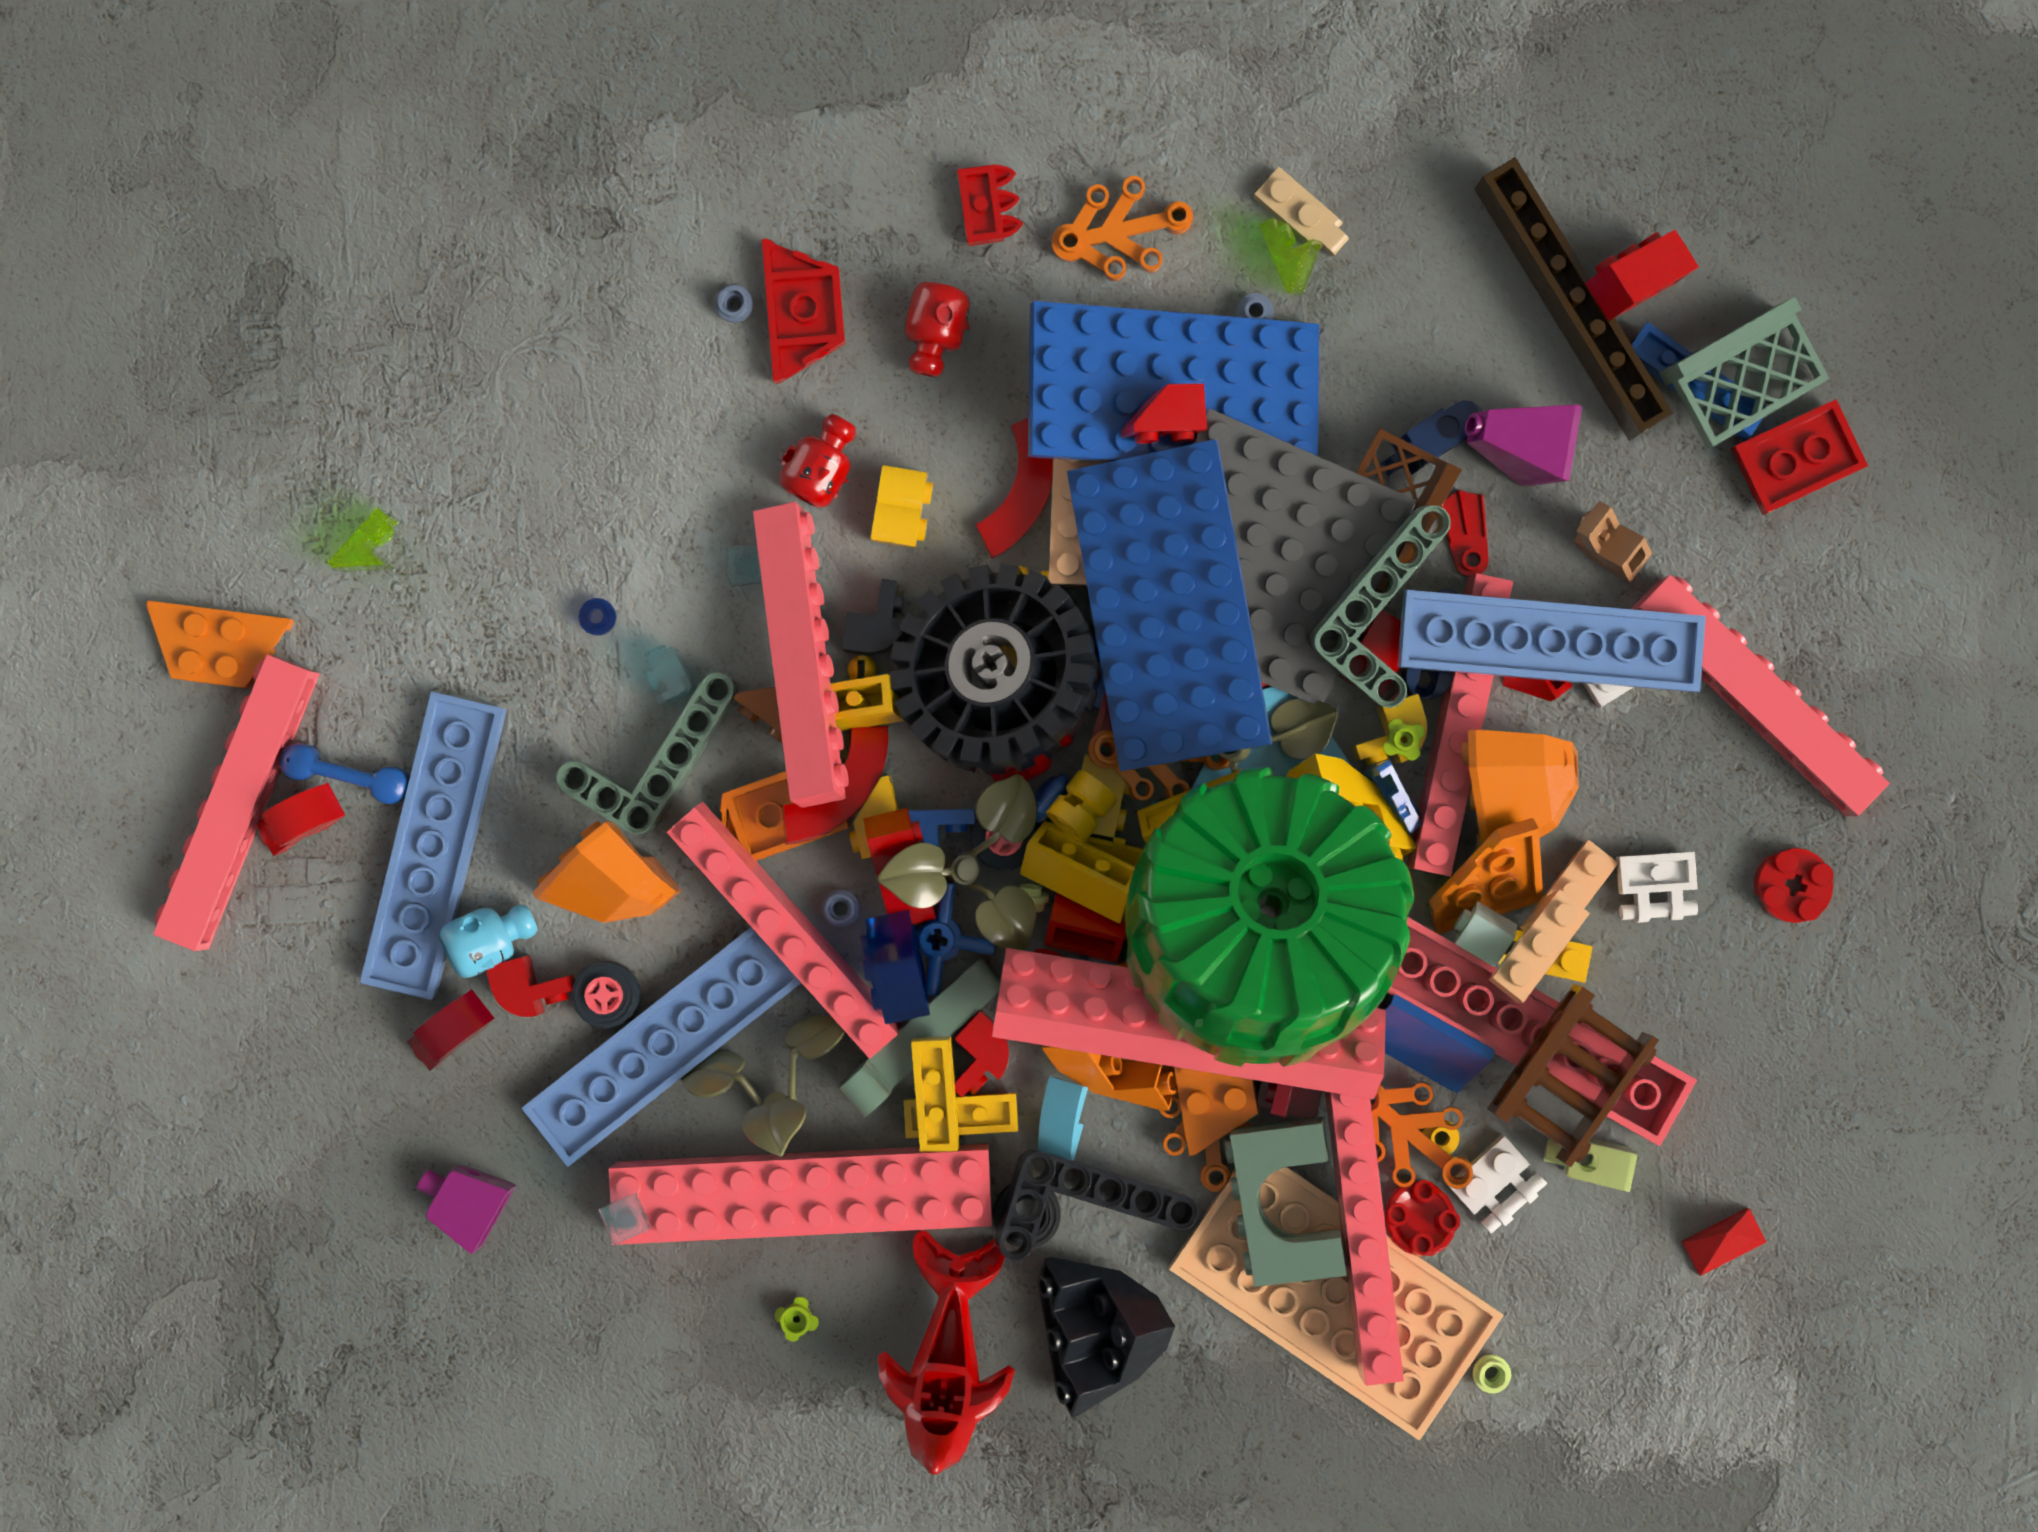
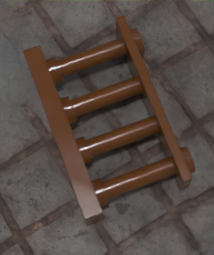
(1553, 1040)

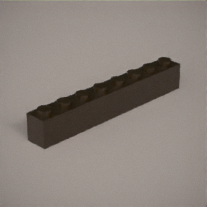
(1562, 287)

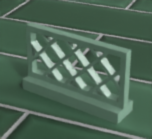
(1740, 341)

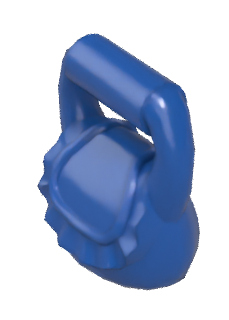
(1048, 793)

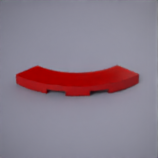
(1024, 501)
(864, 767)

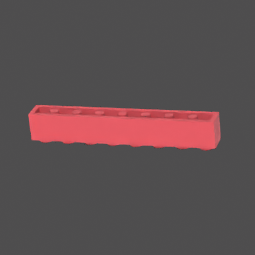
(799, 655)
(1773, 705)
(1446, 776)
(235, 803)
(783, 927)
(1364, 1239)

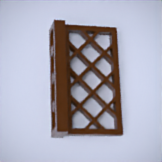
(1434, 492)

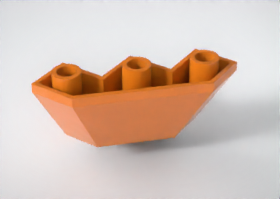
(1519, 779)
(606, 878)
(1117, 1077)

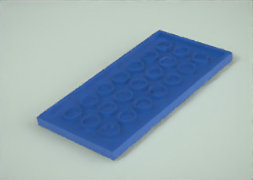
(1104, 362)
(1169, 606)

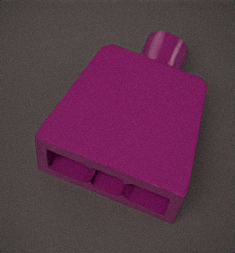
(465, 1203)

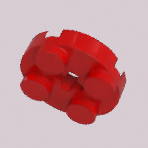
(1815, 880)

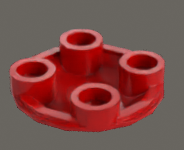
(1421, 1219)

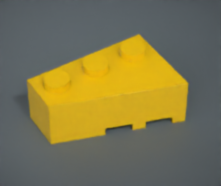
(1086, 872)

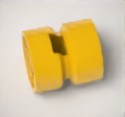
(1081, 806)

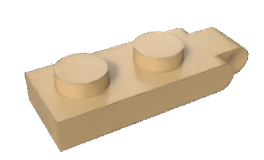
(1301, 211)

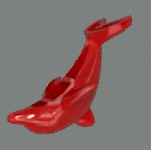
(944, 1390)

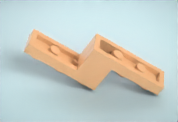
(1553, 922)

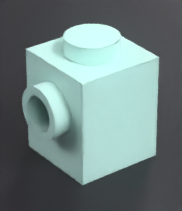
(1484, 933)

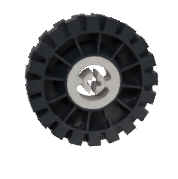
(1026, 706)

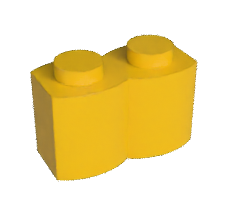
(900, 507)

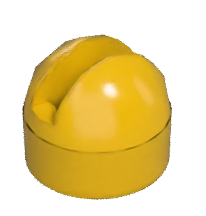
(870, 667)

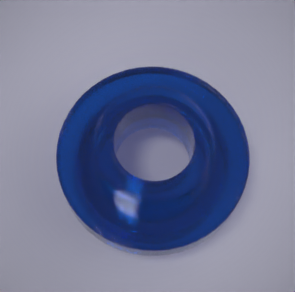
(608, 621)

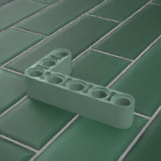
(1374, 602)
(662, 764)
(948, 1012)

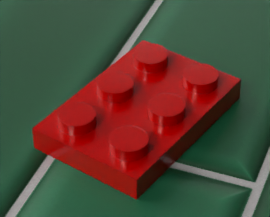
(1799, 457)

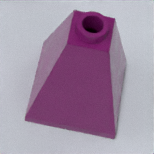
(1527, 442)

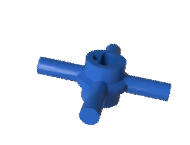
(955, 943)

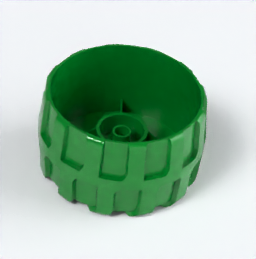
(1253, 981)

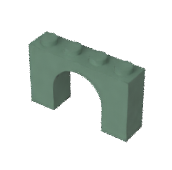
(1274, 1253)

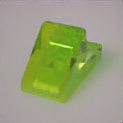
(1292, 263)
(359, 551)

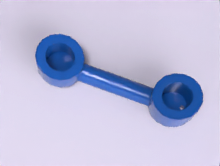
(304, 761)

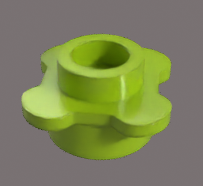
(1395, 746)
(793, 1329)

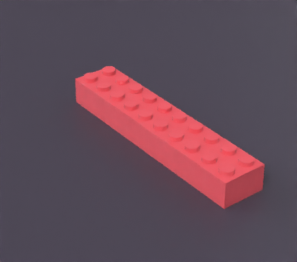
(1458, 991)
(1103, 1013)
(807, 1193)

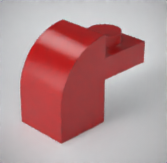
(299, 818)
(517, 989)
(988, 1051)

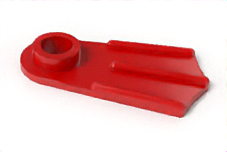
(1467, 531)

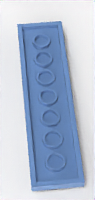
(1551, 641)
(433, 845)
(660, 1046)

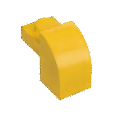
(1410, 713)

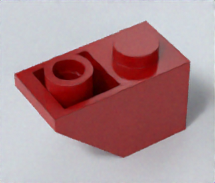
(1169, 412)

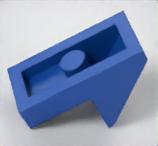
(954, 821)

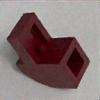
(450, 1029)
(1289, 1100)

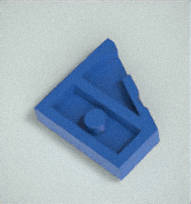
(1391, 788)

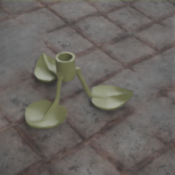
(1300, 728)
(921, 871)
(778, 1116)

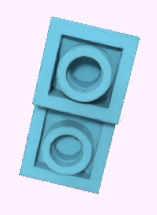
(1060, 1117)

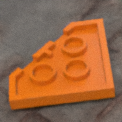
(1499, 874)

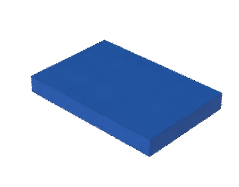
(1432, 1045)

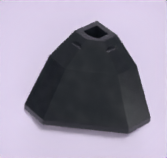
(1098, 1330)

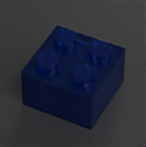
(895, 967)

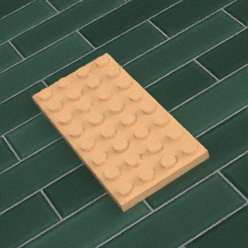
(1436, 1316)

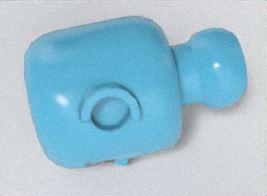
(485, 938)

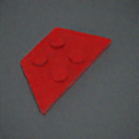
(801, 309)

